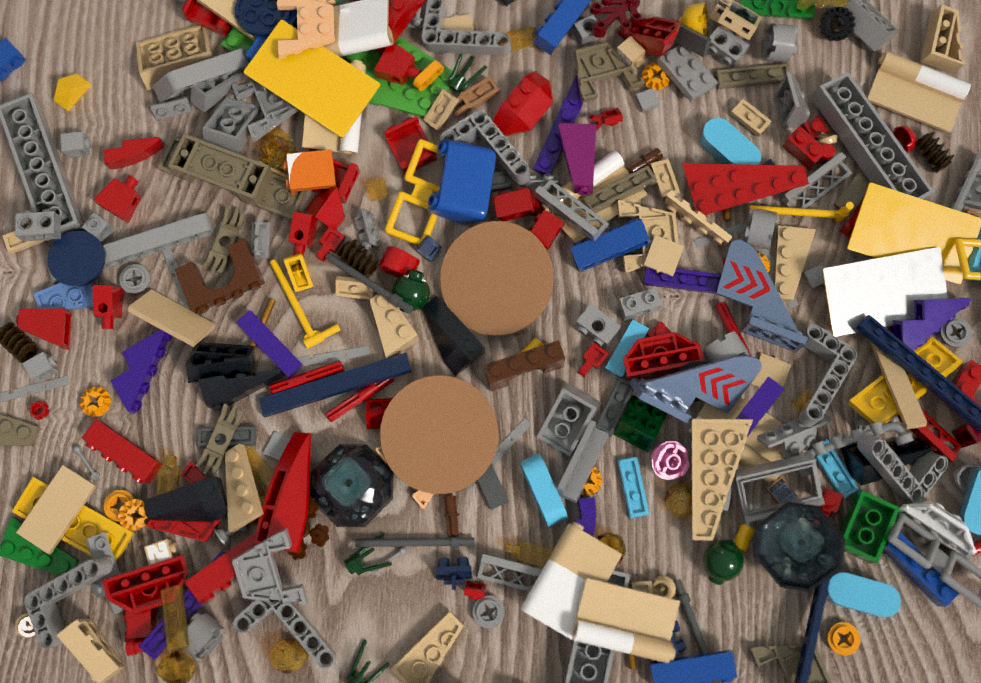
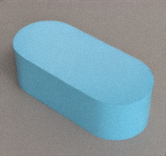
(728, 144)
(543, 490)
(971, 505)
(863, 595)

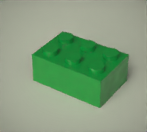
(868, 526)

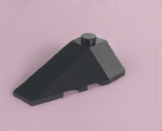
(454, 340)
(228, 391)
(193, 502)

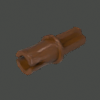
(645, 160)
(451, 515)

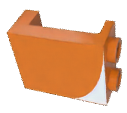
(309, 171)

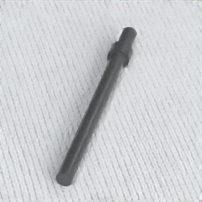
(394, 299)
(454, 542)
(685, 602)

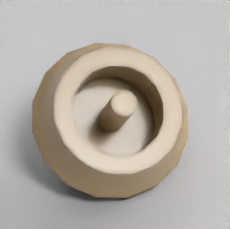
(827, 139)
(664, 586)
(24, 626)

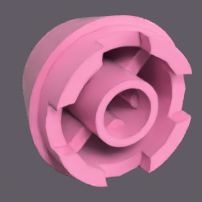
(670, 460)

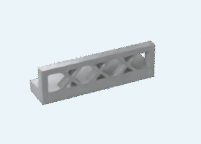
(814, 178)
(568, 213)
(582, 462)
(508, 565)

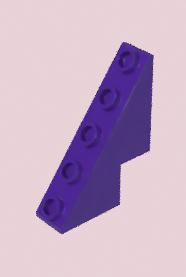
(928, 319)
(143, 363)

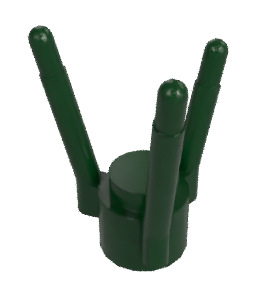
(458, 82)
(356, 561)
(358, 677)

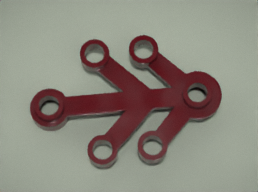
(600, 27)

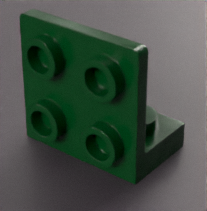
(640, 424)

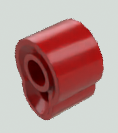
(398, 262)

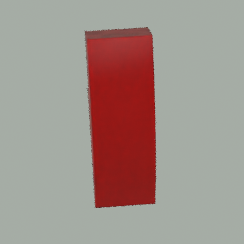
(132, 152)

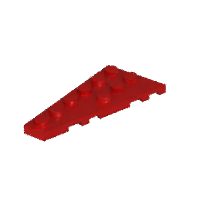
(730, 185)

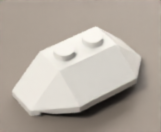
(945, 526)

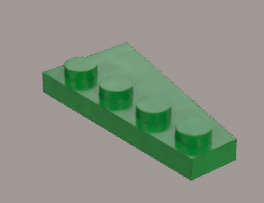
(779, 9)
(22, 551)

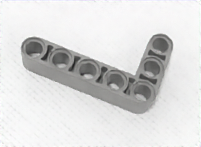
(459, 37)
(178, 80)
(476, 130)
(834, 355)
(907, 484)
(42, 601)
(290, 622)

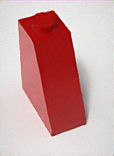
(47, 324)

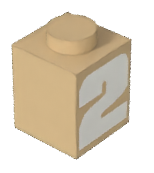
(631, 53)
(161, 551)

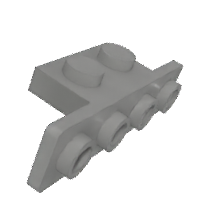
(970, 193)
(793, 436)
(100, 547)

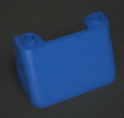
(464, 182)

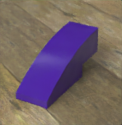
(588, 515)

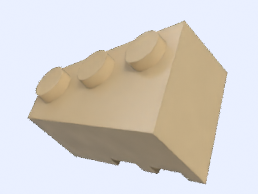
(942, 40)
(392, 326)
(91, 649)

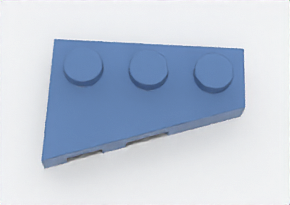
(65, 297)

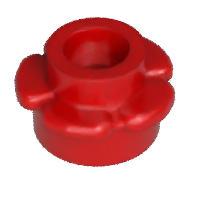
(34, 410)

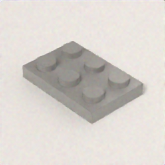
(687, 72)

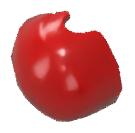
(905, 137)

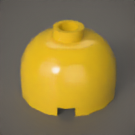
(696, 17)

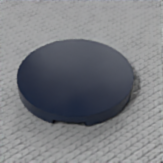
(259, 16)
(76, 258)

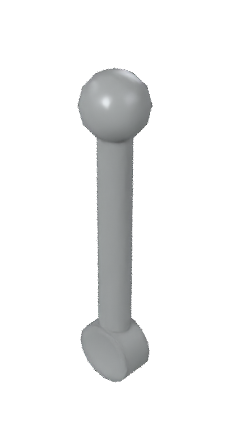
(94, 475)
(402, 551)

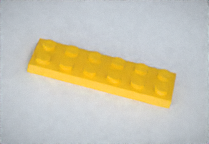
(876, 401)
(85, 525)

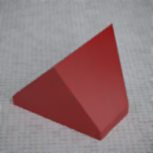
(327, 208)

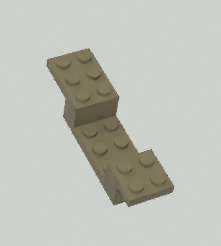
(250, 179)

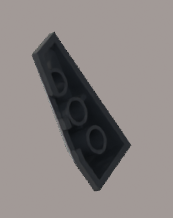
(865, 473)

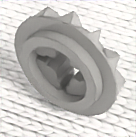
(129, 273)
(964, 335)
(485, 621)

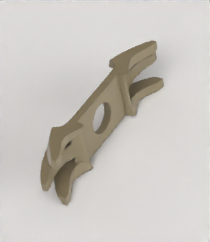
(226, 230)
(212, 448)

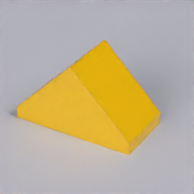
(70, 90)
(298, 272)

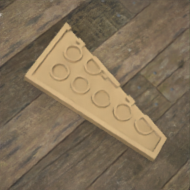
(715, 458)

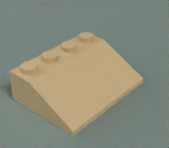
(171, 52)

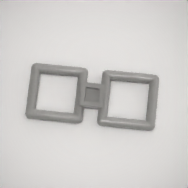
(935, 557)

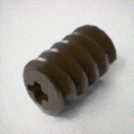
(934, 151)
(357, 258)
(17, 343)

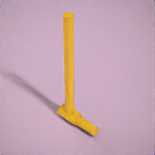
(838, 215)
(312, 337)

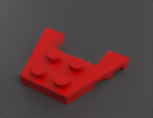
(191, 529)

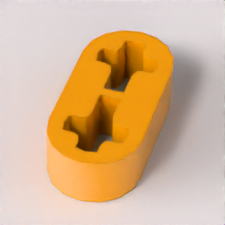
(428, 75)

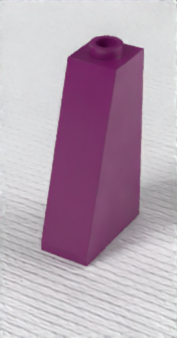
(579, 152)

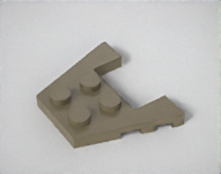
(600, 63)
(788, 659)

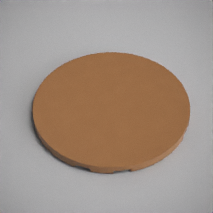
(497, 278)
(439, 434)

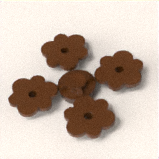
(319, 533)

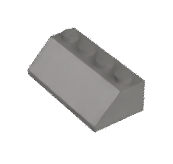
(870, 24)

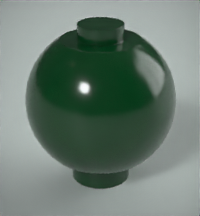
(412, 289)
(723, 561)

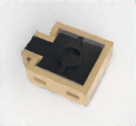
(736, 18)

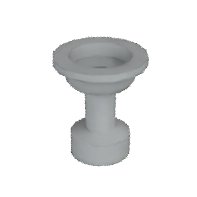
(224, 535)

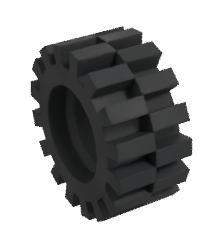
(826, 24)

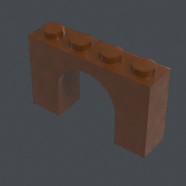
(246, 278)
(546, 357)

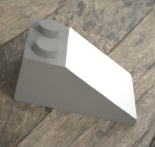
(790, 103)
(229, 124)
(568, 419)

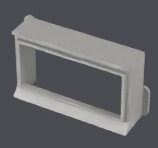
(772, 469)

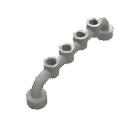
(838, 441)

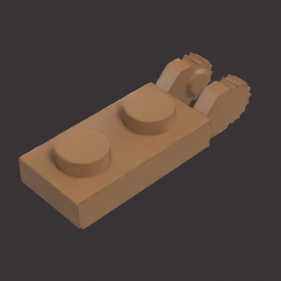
(476, 95)

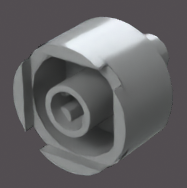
(779, 42)
(760, 228)
(724, 348)
(203, 636)

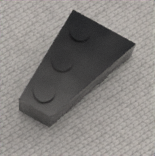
(219, 359)

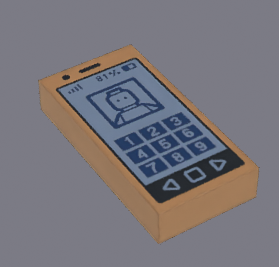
(781, 491)

